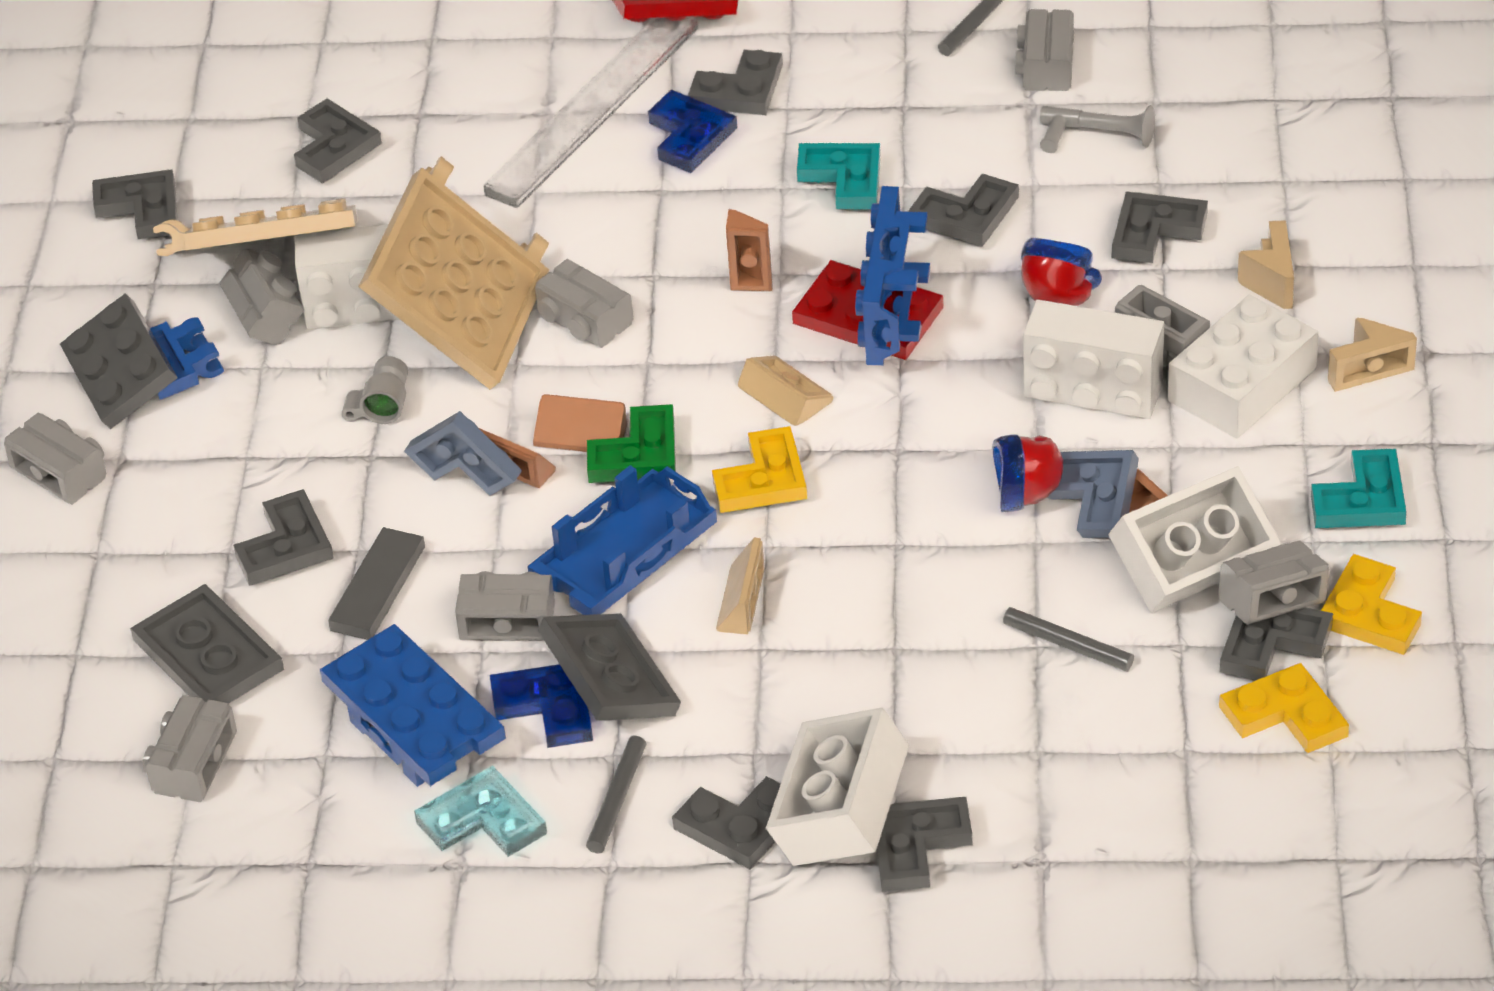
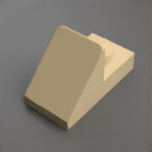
(1270, 268)
(1374, 355)

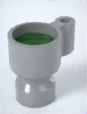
(382, 395)

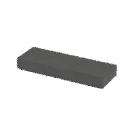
(376, 583)

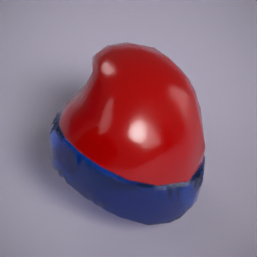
(1058, 271)
(1026, 470)

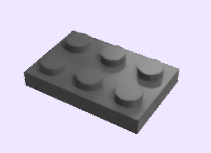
(118, 361)
(207, 647)
(609, 666)

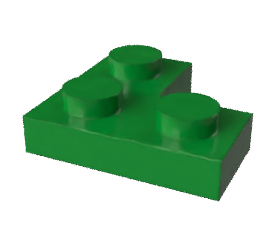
(647, 448)

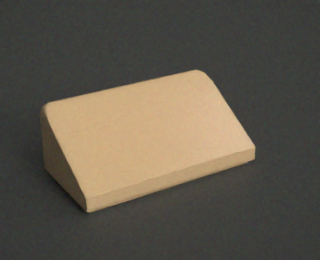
(783, 389)
(742, 590)

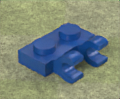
(187, 365)

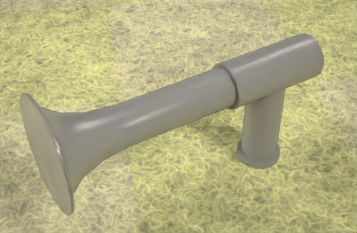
(1059, 118)

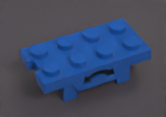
(889, 273)
(628, 542)
(411, 706)

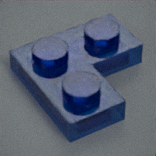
(694, 128)
(543, 692)

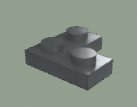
(746, 90)
(337, 143)
(146, 195)
(1150, 216)
(970, 217)
(292, 545)
(1253, 646)
(729, 828)
(914, 829)

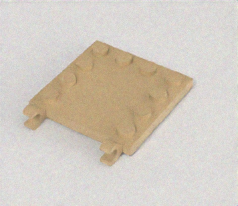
(255, 226)
(455, 276)

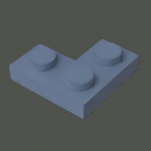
(463, 445)
(1103, 483)

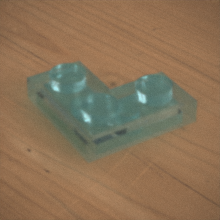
(486, 804)

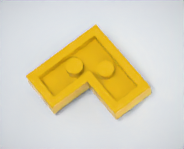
(769, 480)
(1364, 613)
(1288, 698)

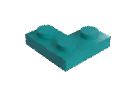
(850, 165)
(1370, 500)

